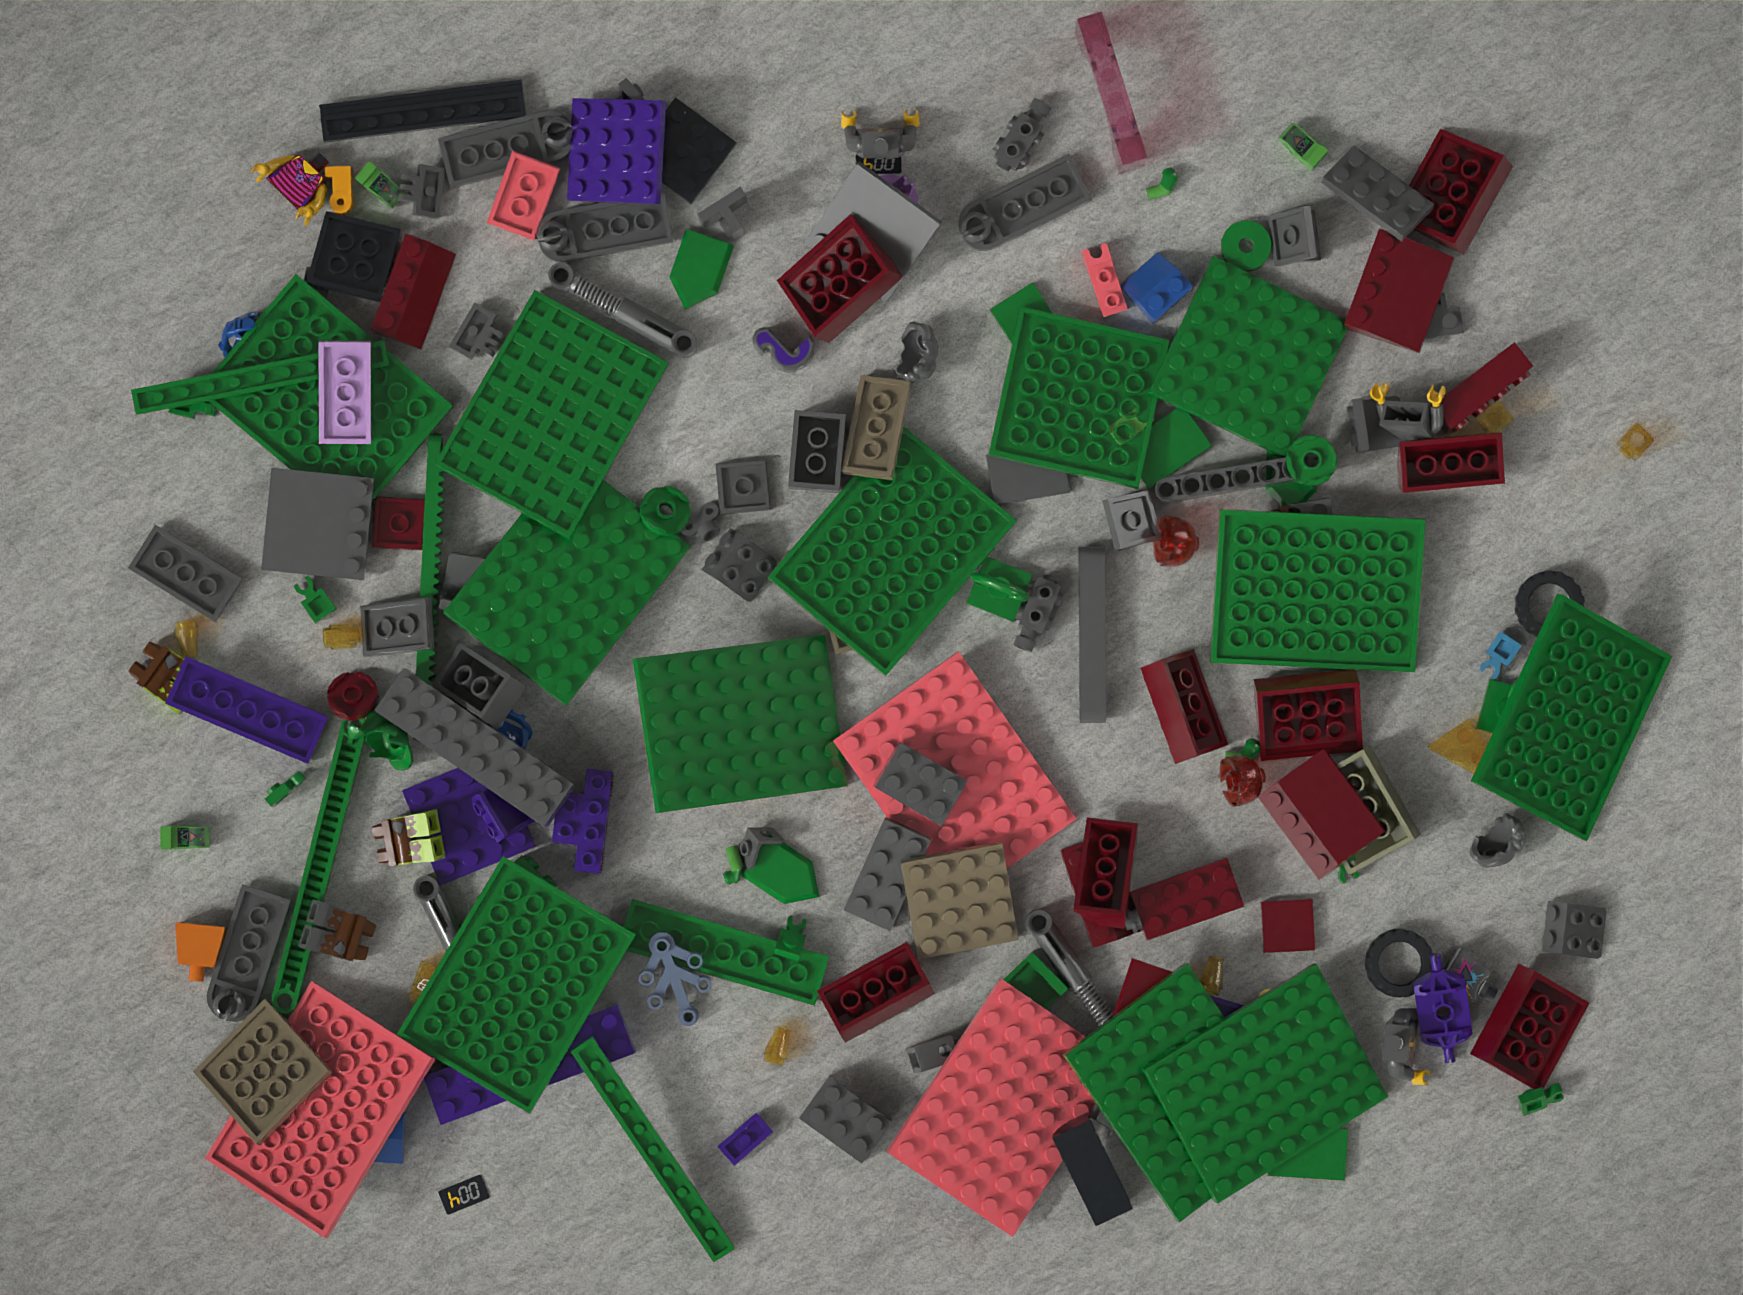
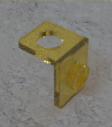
(1628, 449)

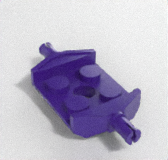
(1440, 989)

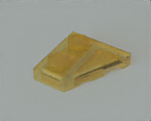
(1461, 746)

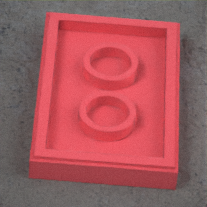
(523, 195)

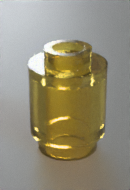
(341, 636)

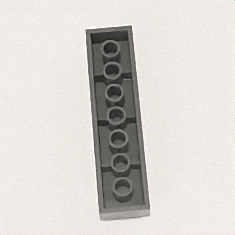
(475, 747)

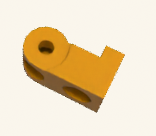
(343, 193)

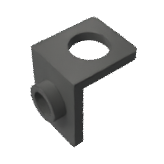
(752, 842)

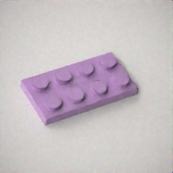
(344, 392)

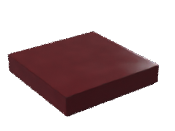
(398, 523)
(1287, 926)

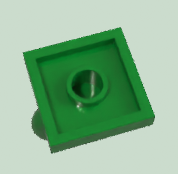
(999, 589)
(1493, 704)

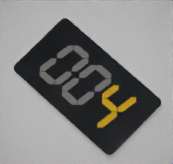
(882, 165)
(463, 1194)

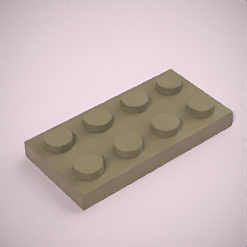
(876, 427)

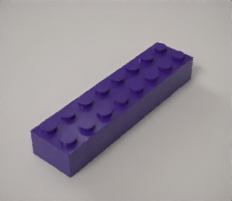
(460, 1096)

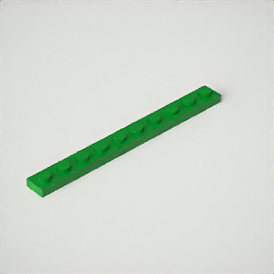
(238, 381)
(652, 1149)

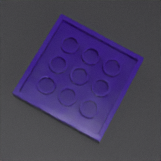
(616, 151)
(462, 829)

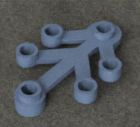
(673, 975)

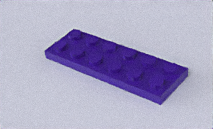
(246, 709)

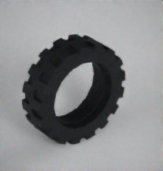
(1541, 578)
(1378, 945)

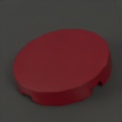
(352, 696)

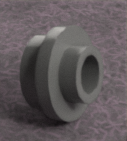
(1133, 921)

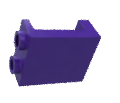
(499, 815)

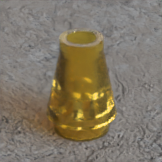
(187, 637)
(1213, 975)
(777, 1047)

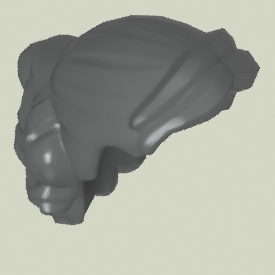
(918, 353)
(1500, 843)

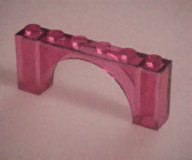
(1124, 132)

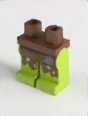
(159, 674)
(400, 839)

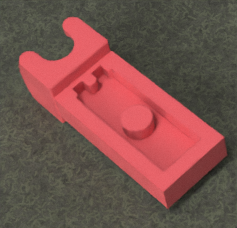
(1104, 281)

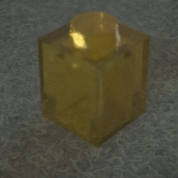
(1494, 418)

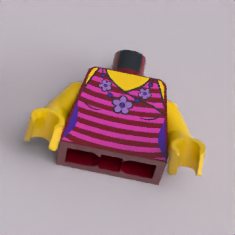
(297, 181)

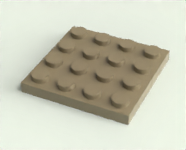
(959, 900)
(262, 1072)

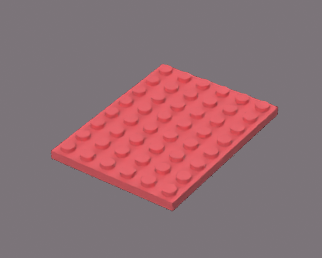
(963, 730)
(994, 1110)
(339, 1129)

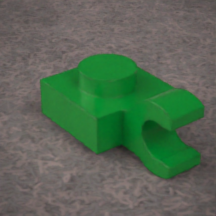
(190, 410)

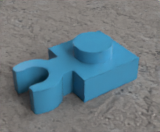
(1501, 652)

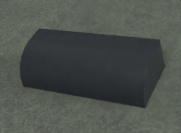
(1091, 1169)

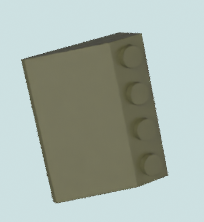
(1380, 796)

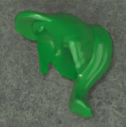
(385, 739)

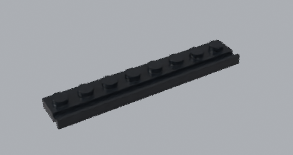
(422, 111)

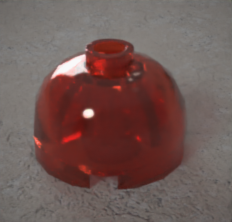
(1177, 542)
(1242, 778)

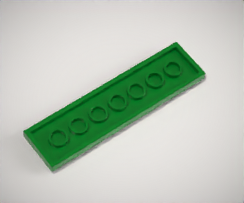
(728, 952)

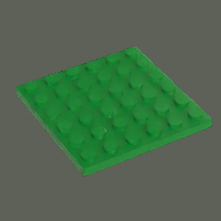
(1249, 357)
(1066, 390)

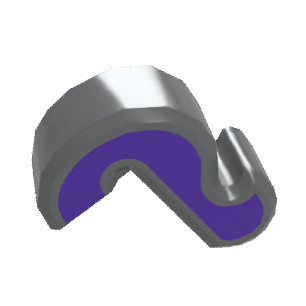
(781, 356)

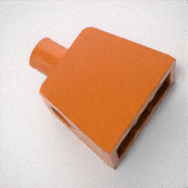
(198, 947)

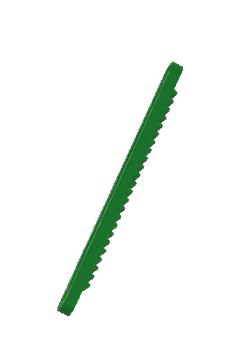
(430, 547)
(319, 862)

